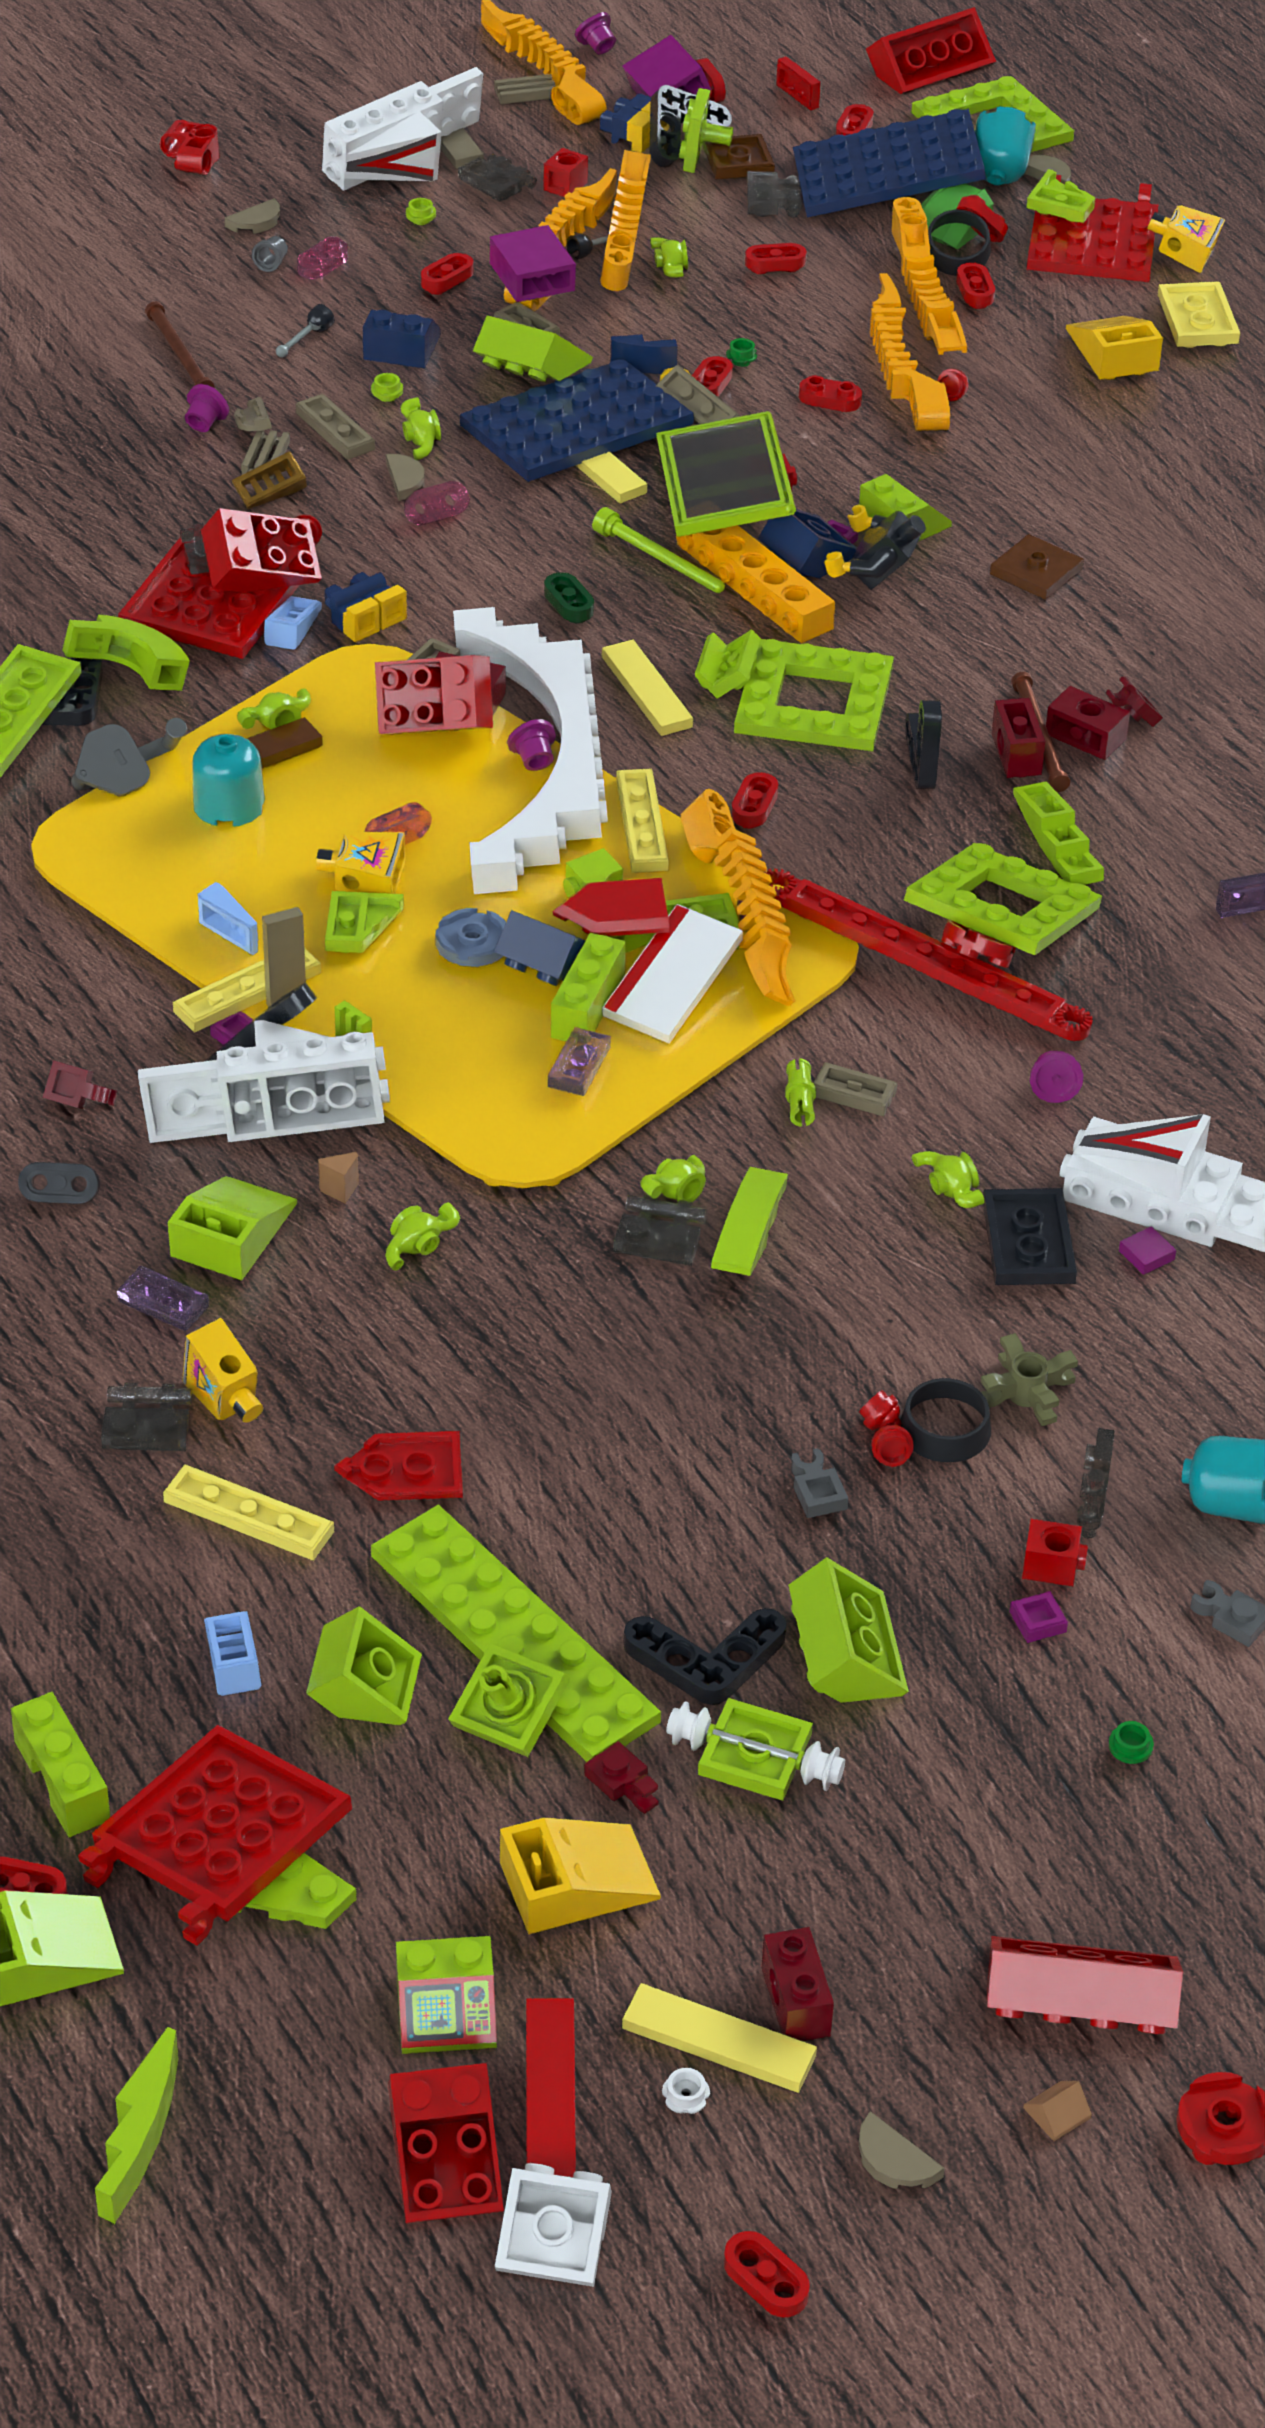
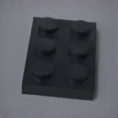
(1029, 1236)

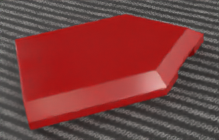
(618, 907)
(407, 1466)

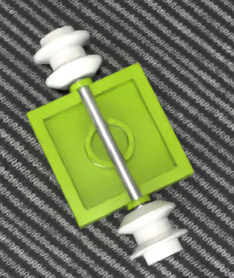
(755, 1748)

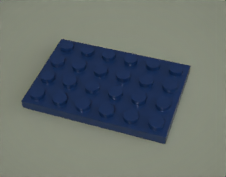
(888, 162)
(575, 419)

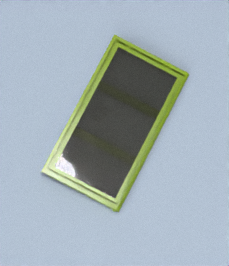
(725, 474)

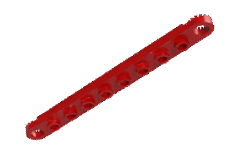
(930, 956)

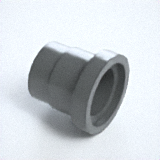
(264, 258)

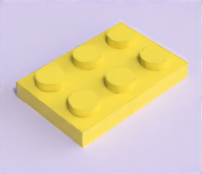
(1198, 314)

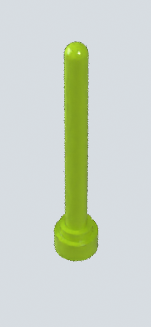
(609, 524)

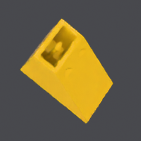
(1118, 345)
(573, 1870)

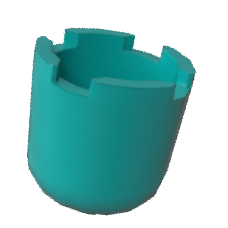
(1004, 144)
(227, 780)
(1228, 1477)

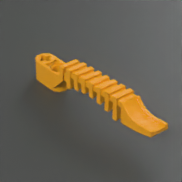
(571, 93)
(572, 214)
(625, 221)
(920, 277)
(926, 396)
(714, 838)

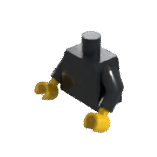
(882, 548)

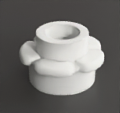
(687, 2081)

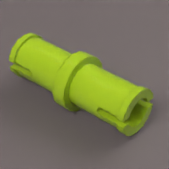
(800, 1092)

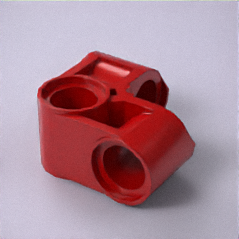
(192, 145)

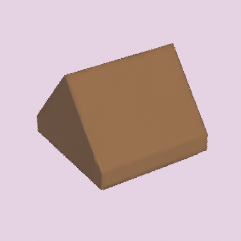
(339, 1175)
(1059, 2109)

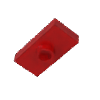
(798, 83)

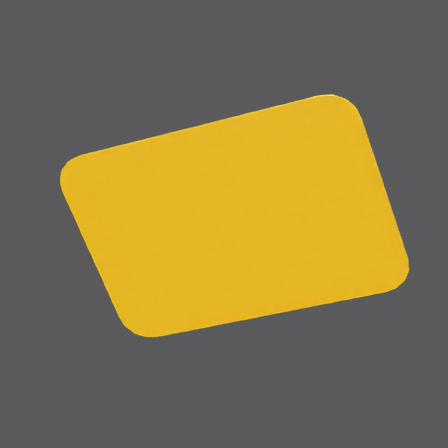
(458, 1041)

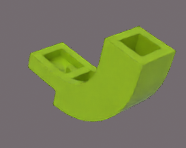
(130, 643)

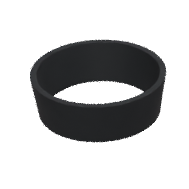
(949, 264)
(947, 1448)

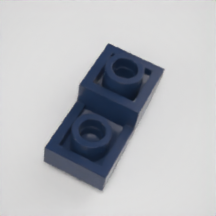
(646, 356)

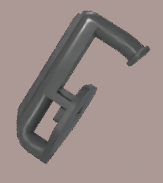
(113, 761)

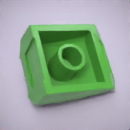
(947, 199)

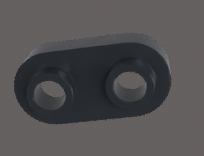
(59, 1182)

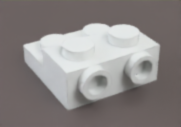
(553, 2225)

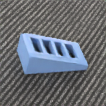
(291, 622)
(227, 918)
(233, 1655)

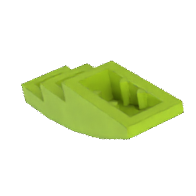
(1056, 833)
(749, 1221)
(141, 2119)

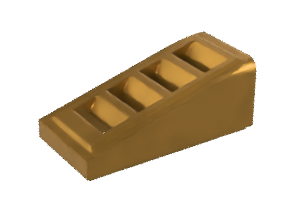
(274, 467)

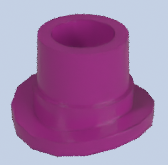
(596, 33)
(205, 407)
(533, 743)
(1056, 1076)

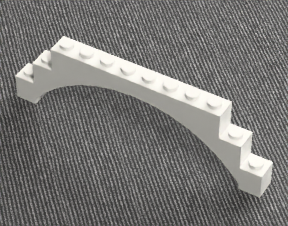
(574, 796)

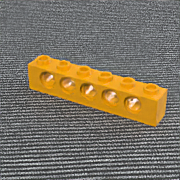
(763, 580)

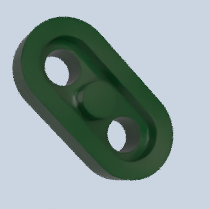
(569, 597)

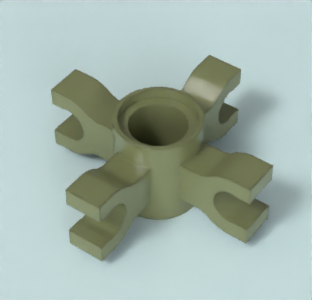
(1029, 1379)

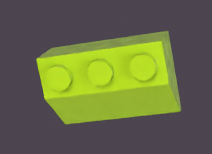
(528, 350)
(846, 1635)

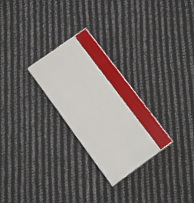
(672, 974)

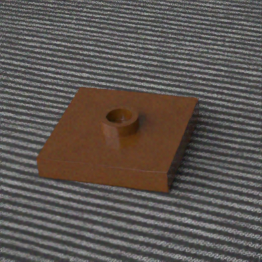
(743, 155)
(1036, 566)

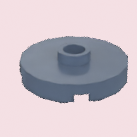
(469, 937)

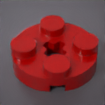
(974, 943)
(1218, 2142)

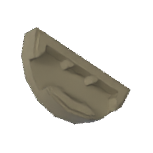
(1040, 164)
(259, 217)
(254, 417)
(405, 474)
(894, 2158)

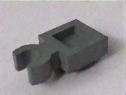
(816, 1488)
(1233, 1615)

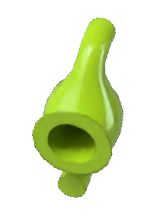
(670, 256)
(420, 427)
(275, 710)
(952, 1177)
(676, 1179)
(418, 1232)

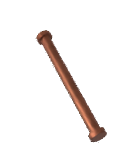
(156, 313)
(1058, 779)

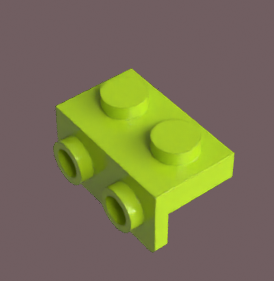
(726, 666)

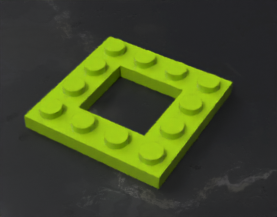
(1006, 93)
(854, 730)
(949, 895)

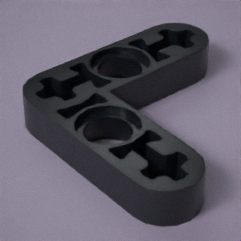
(670, 106)
(67, 709)
(923, 742)
(279, 1012)
(712, 1665)

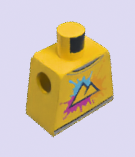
(1187, 235)
(365, 862)
(221, 1373)

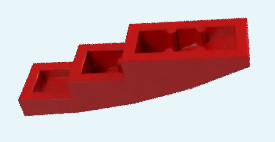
(550, 2084)

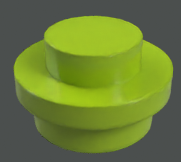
(420, 211)
(387, 387)

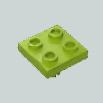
(699, 130)
(509, 1699)

